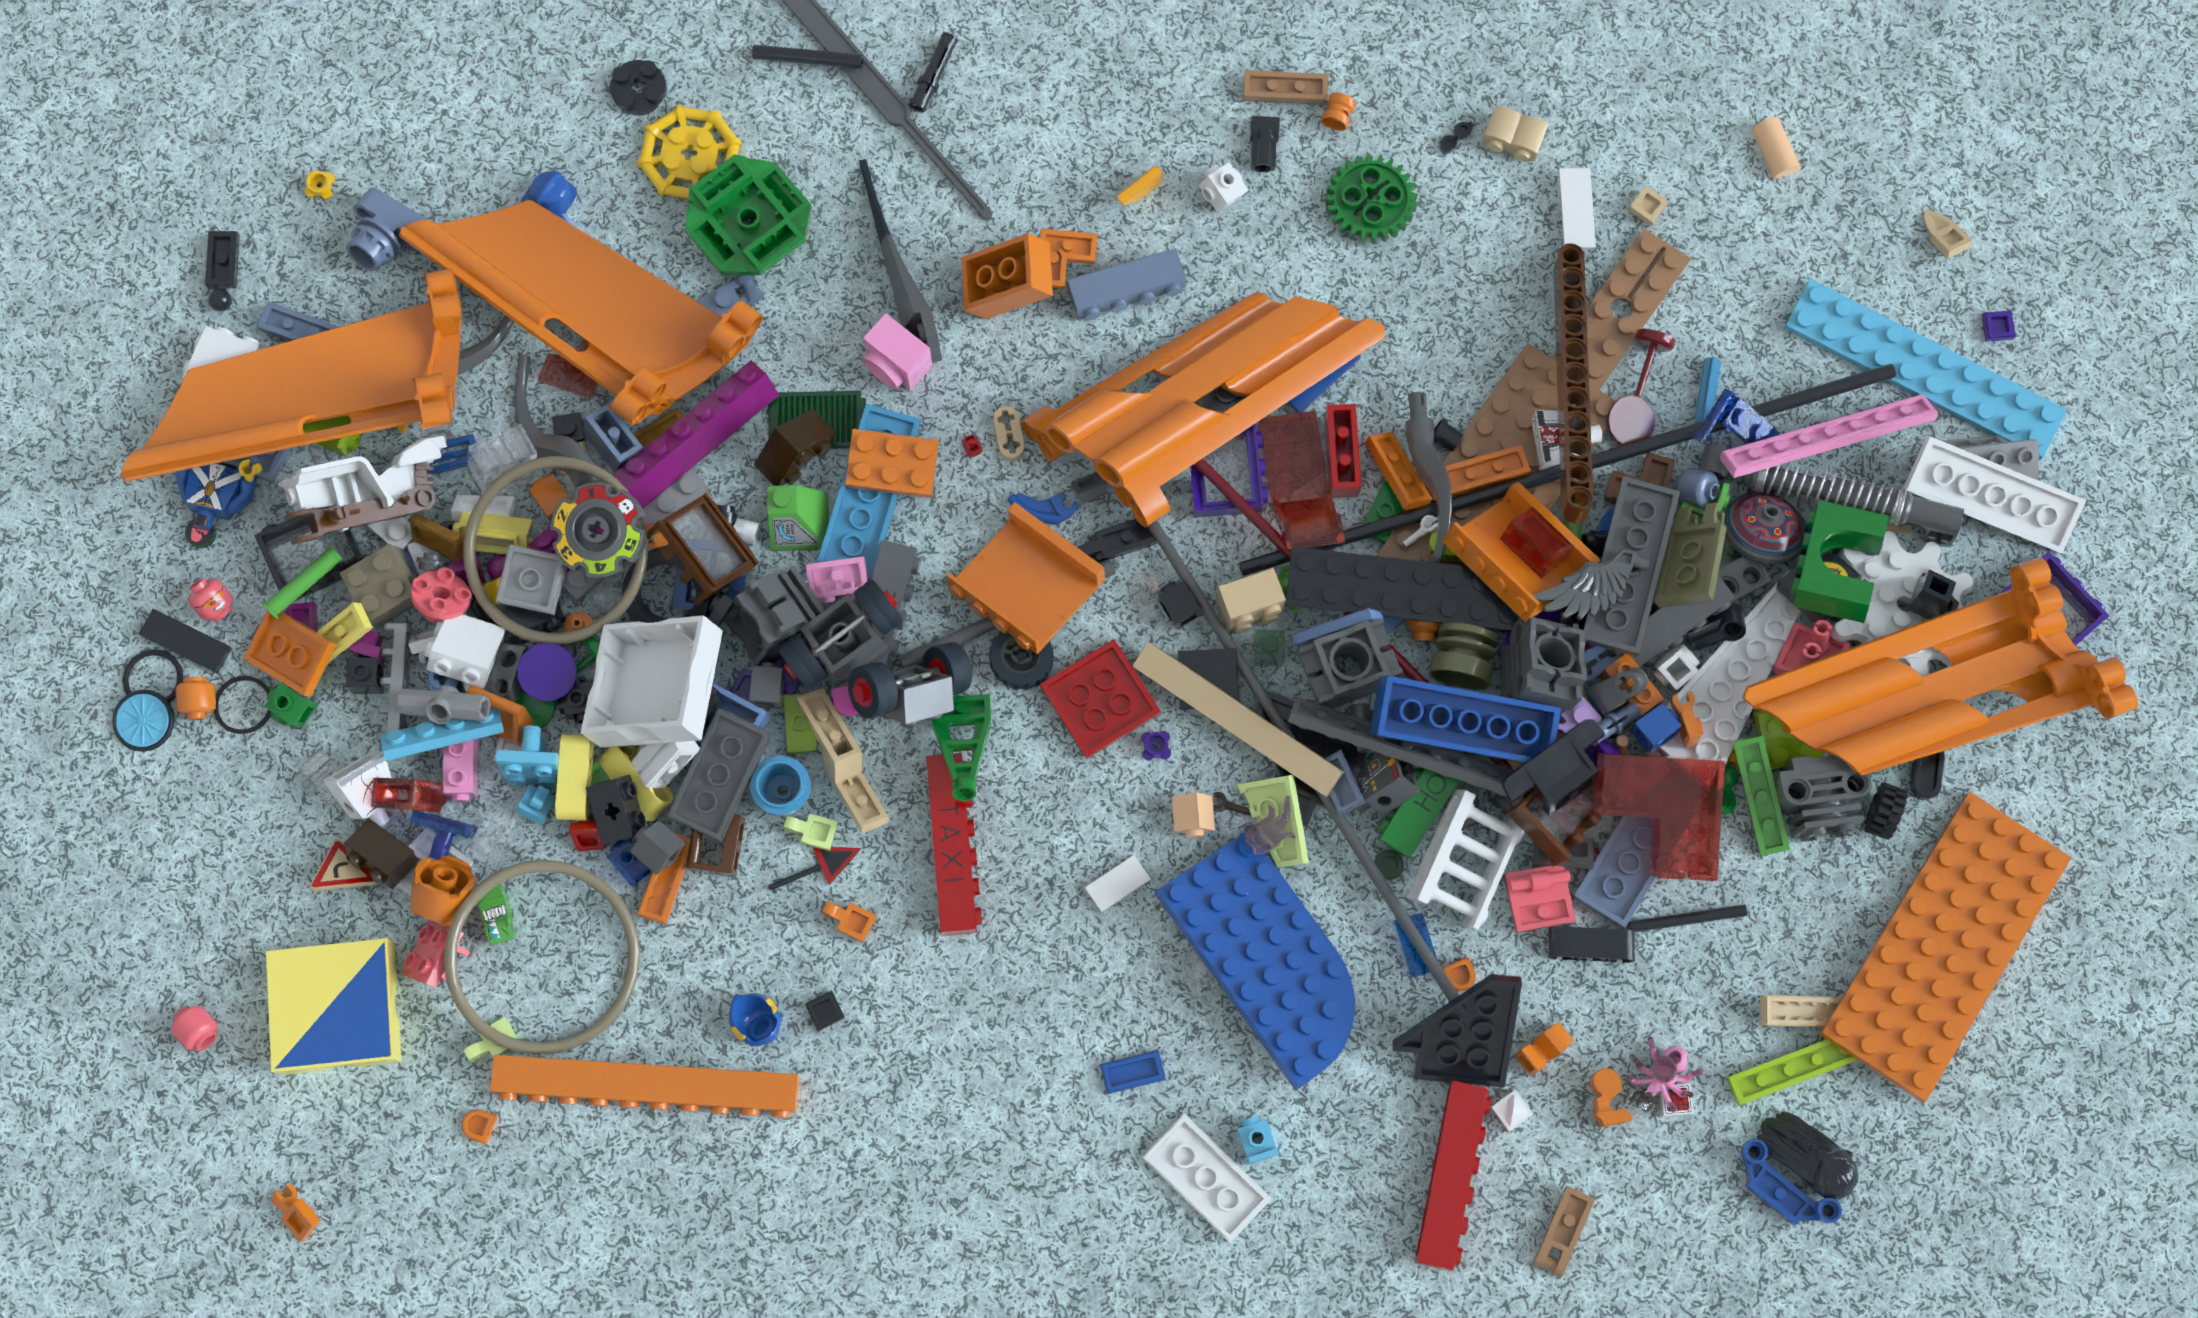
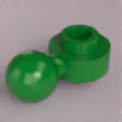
(1731, 778)

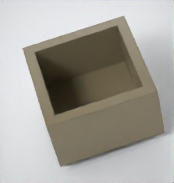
(381, 584)

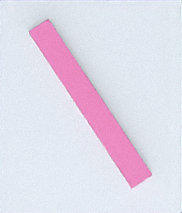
(1828, 435)

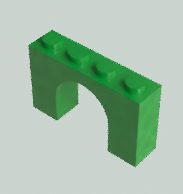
(1820, 587)

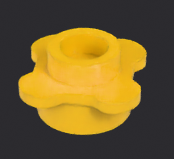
(314, 179)

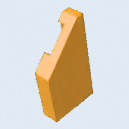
(1141, 186)

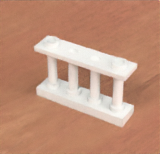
(1438, 860)

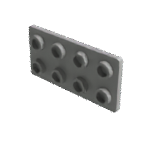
(2016, 455)

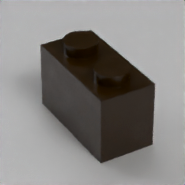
(380, 854)

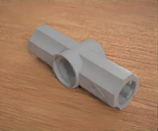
(443, 704)

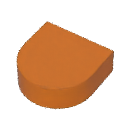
(1461, 974)
(479, 1125)

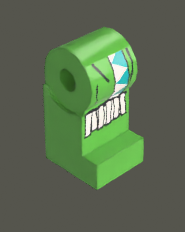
(496, 916)

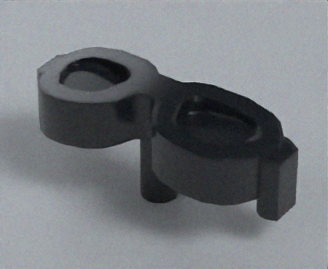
(1461, 131)

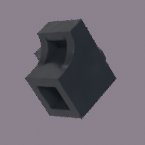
(1933, 595)

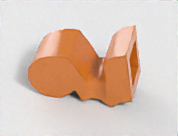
(1544, 1049)
(1606, 1085)

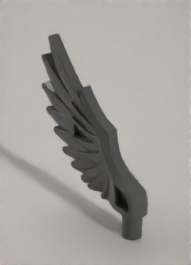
(1593, 585)

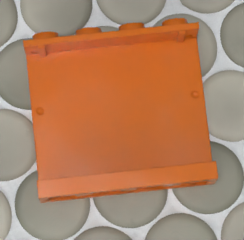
(1498, 566)
(1028, 580)

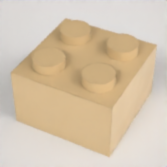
(1250, 601)

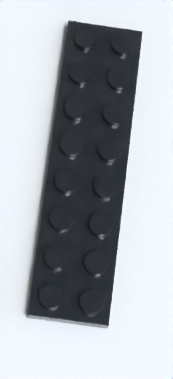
(1394, 588)

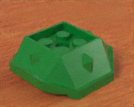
(740, 191)

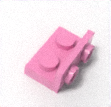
(836, 577)

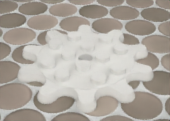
(1895, 579)

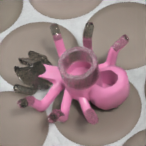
(1664, 1073)

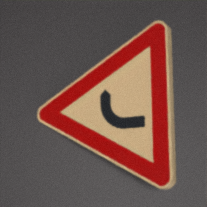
(338, 872)

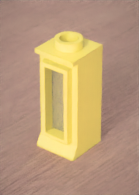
(497, 532)

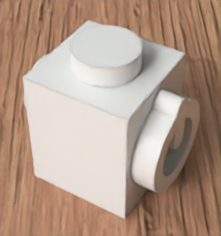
(1676, 666)

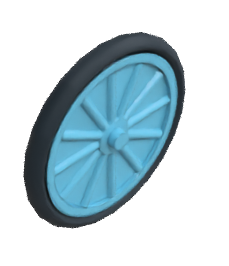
(143, 720)

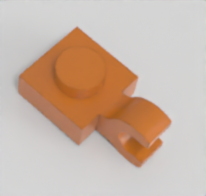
(1691, 727)
(853, 921)
(297, 1214)

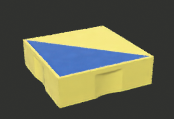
(333, 1006)

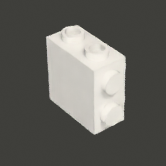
(218, 345)
(464, 649)

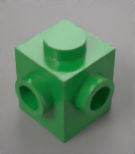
(289, 706)

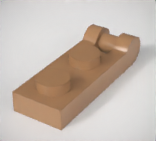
(1564, 1230)

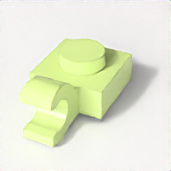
(816, 832)
(485, 1046)

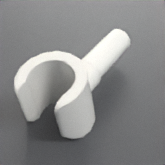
(1425, 528)

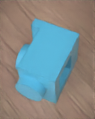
(1252, 1151)

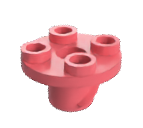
(440, 595)

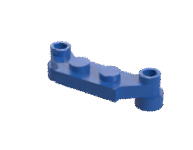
(1780, 1192)

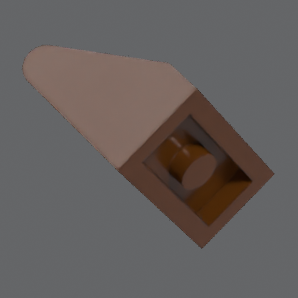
(730, 852)

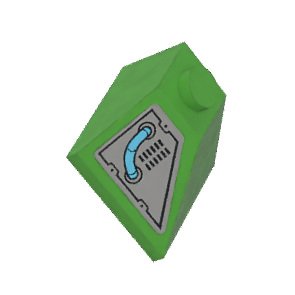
(797, 517)

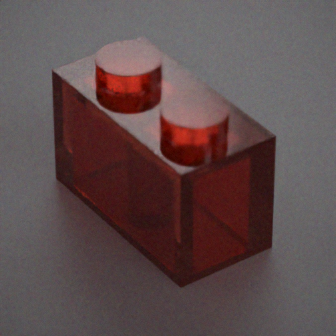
(1537, 542)

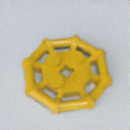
(680, 140)

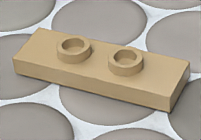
(1796, 1010)

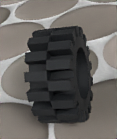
(1885, 810)

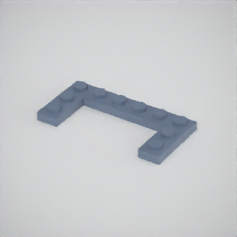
(289, 326)

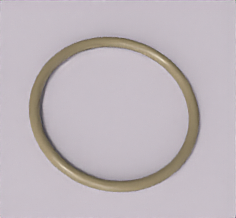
(470, 561)
(488, 884)

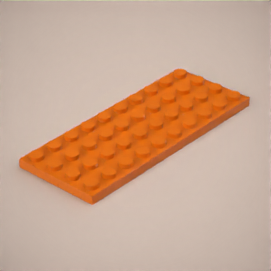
(1945, 947)

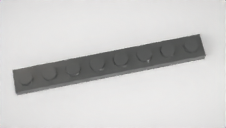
(1356, 731)

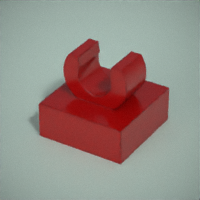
(585, 836)

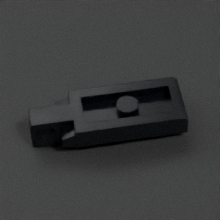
(1118, 541)

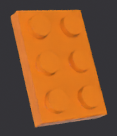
(891, 463)
(290, 652)

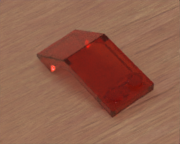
(1299, 481)

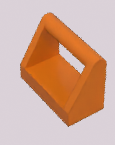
(513, 715)

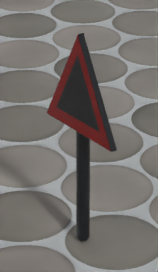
(830, 862)

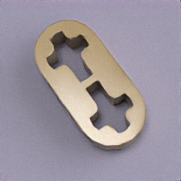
(1002, 434)

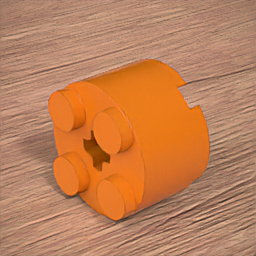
(440, 888)

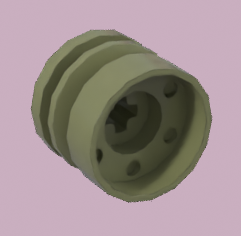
(1464, 655)

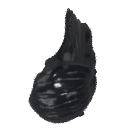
(1810, 1155)

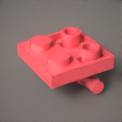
(1539, 898)

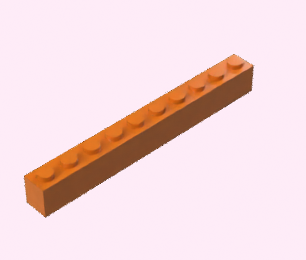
(645, 1084)

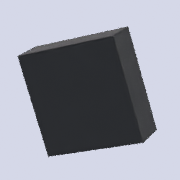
(825, 1011)

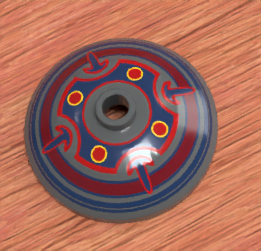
(1764, 527)

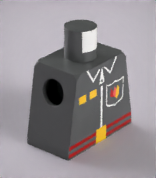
(1386, 783)

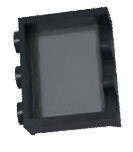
(288, 560)

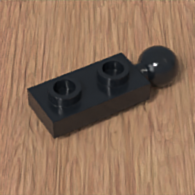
(222, 267)

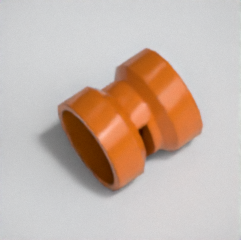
(1338, 110)

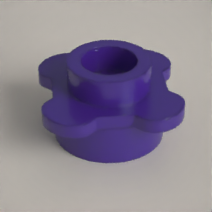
(1150, 739)

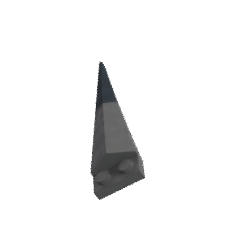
(911, 306)

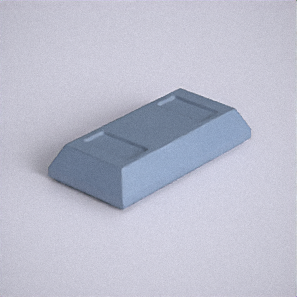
(1346, 792)

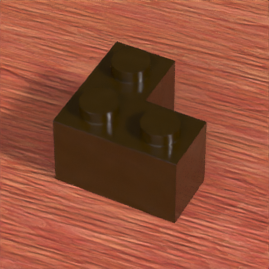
(793, 447)

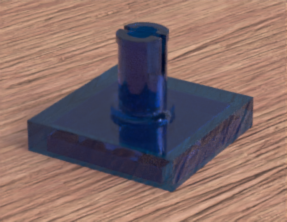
(445, 831)

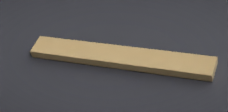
(1238, 719)

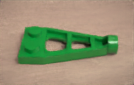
(967, 711)

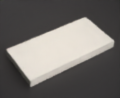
(1206, 1178)

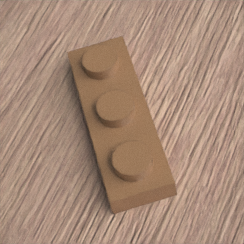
(1285, 87)

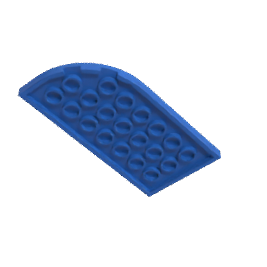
(1266, 956)

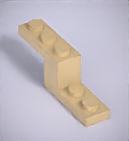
(842, 760)

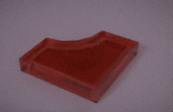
(564, 375)

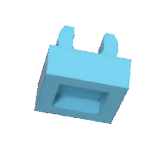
(535, 804)

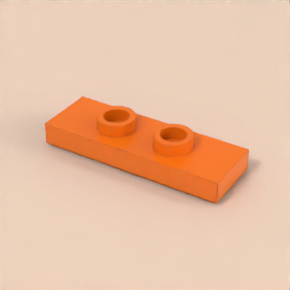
(664, 887)

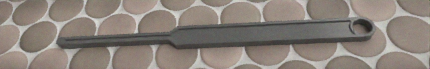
(879, 92)

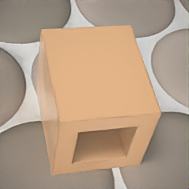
(1193, 814)

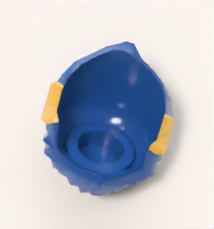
(754, 1019)

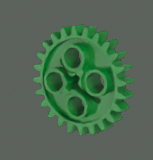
(1352, 183)

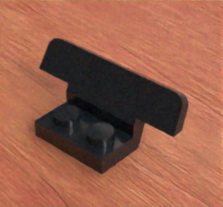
(1559, 770)

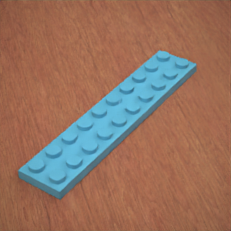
(1924, 367)

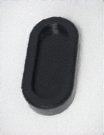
(1927, 775)

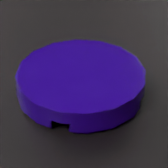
(547, 672)

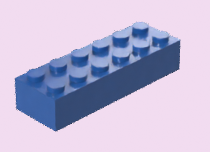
(1462, 720)

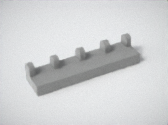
(399, 674)

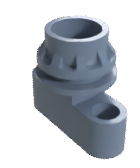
(377, 233)

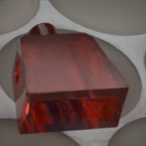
(421, 795)

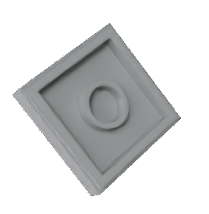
(531, 580)

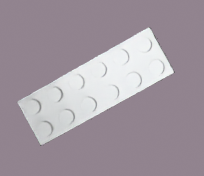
(1994, 494)

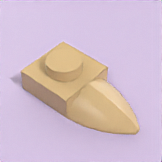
(1946, 234)

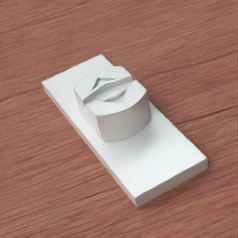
(1577, 207)

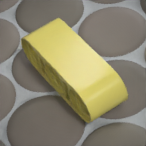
(617, 763)
(573, 777)

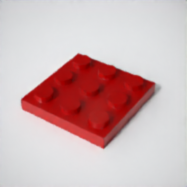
(1100, 699)

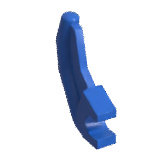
(1048, 511)

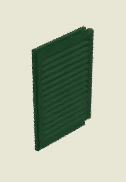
(837, 408)

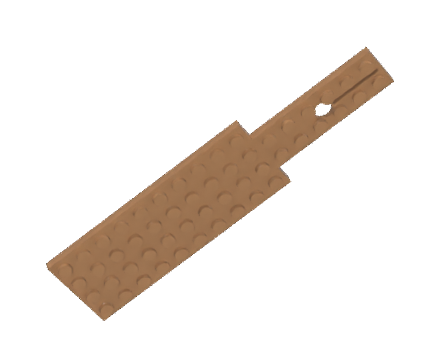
(1532, 380)

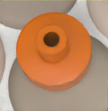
(577, 618)

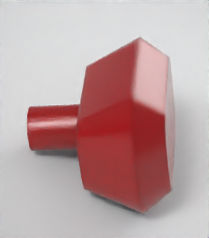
(972, 445)

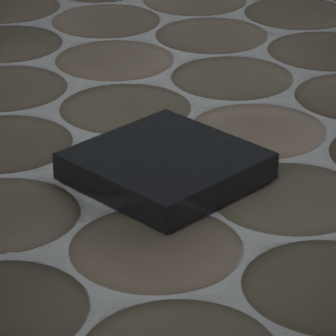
(1216, 666)

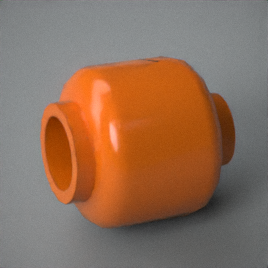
(195, 697)

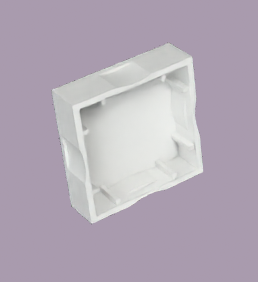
(652, 682)

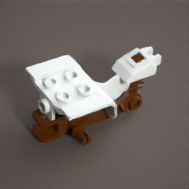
(361, 495)

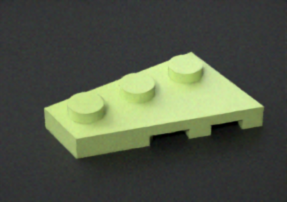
(1273, 792)

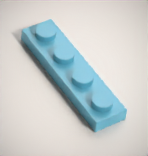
(433, 735)

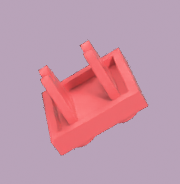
(427, 958)

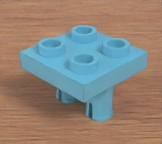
(531, 763)

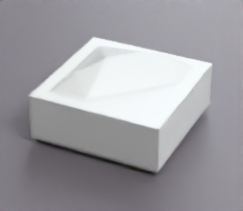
(1511, 1111)

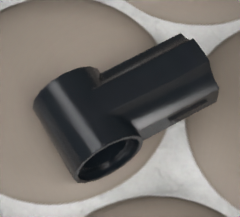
(1264, 139)
(1725, 625)

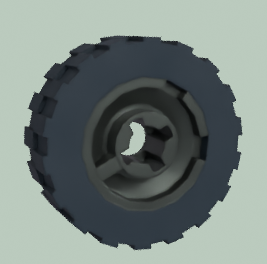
(1019, 674)

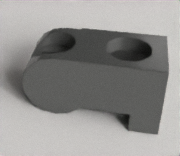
(505, 672)

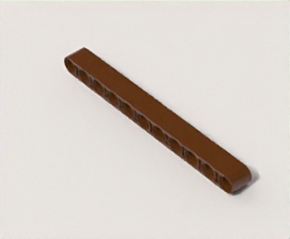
(1572, 317)

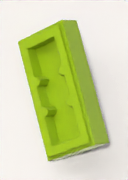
(798, 733)

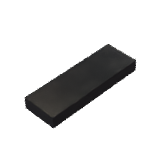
(185, 641)

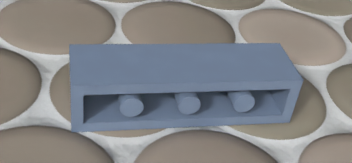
(1126, 284)

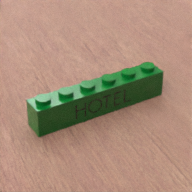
(1416, 815)

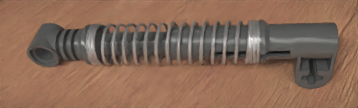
(1938, 519)

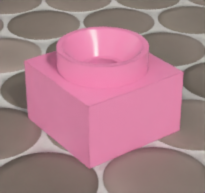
(895, 354)

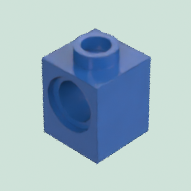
(1656, 728)

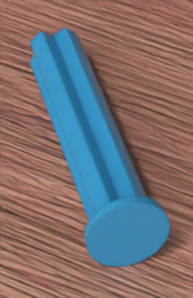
(1707, 389)

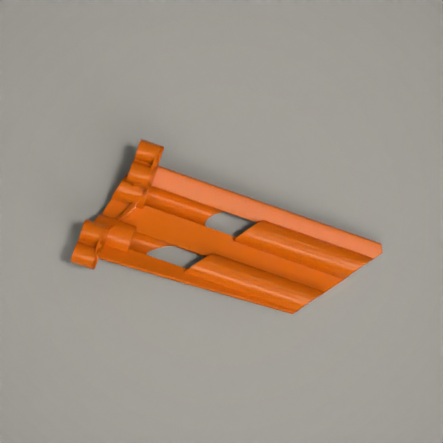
(1150, 437)

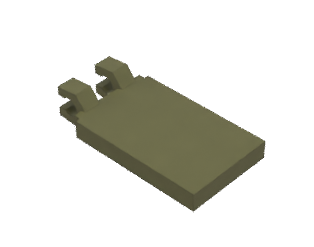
(1692, 558)

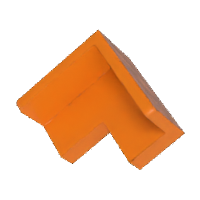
(1068, 247)

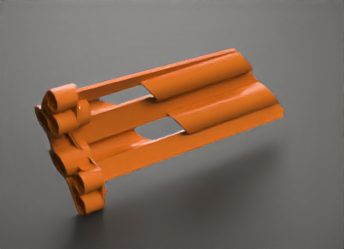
(1886, 714)

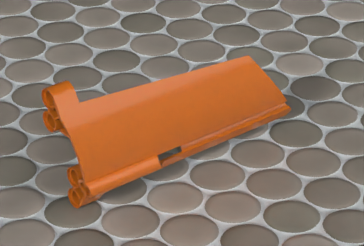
(641, 333)
(256, 403)

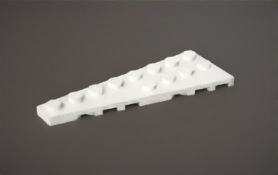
(1727, 672)

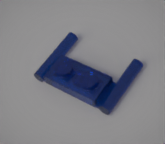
(1738, 418)

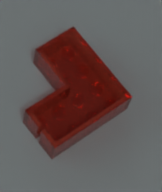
(1681, 798)

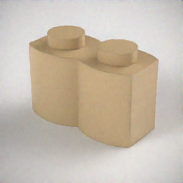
(1514, 134)

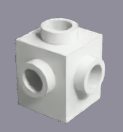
(1222, 186)

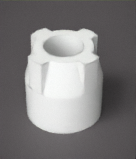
(747, 530)

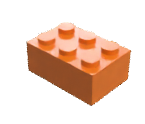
(1006, 276)

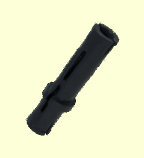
(929, 80)

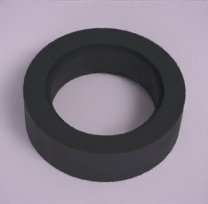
(639, 611)

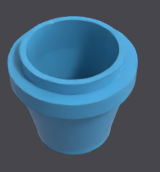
(778, 773)

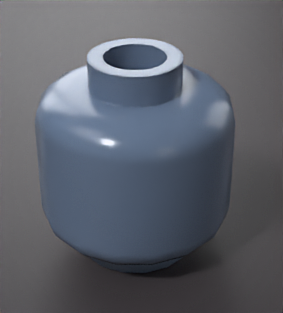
(1697, 487)

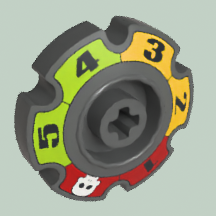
(615, 514)

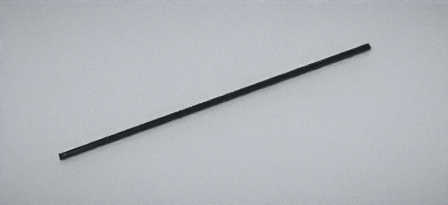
(1598, 460)

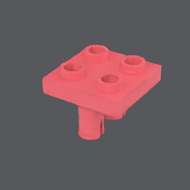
(1807, 646)

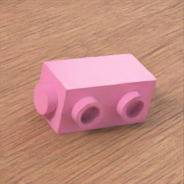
(461, 771)

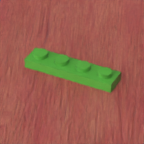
(1761, 795)

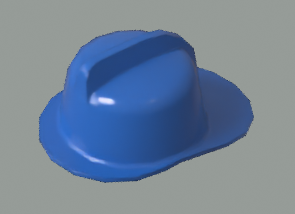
(551, 192)

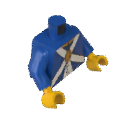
(217, 491)

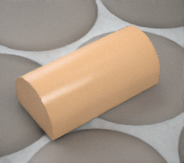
(1775, 148)

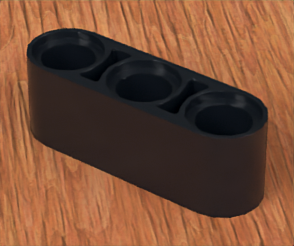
(1593, 943)

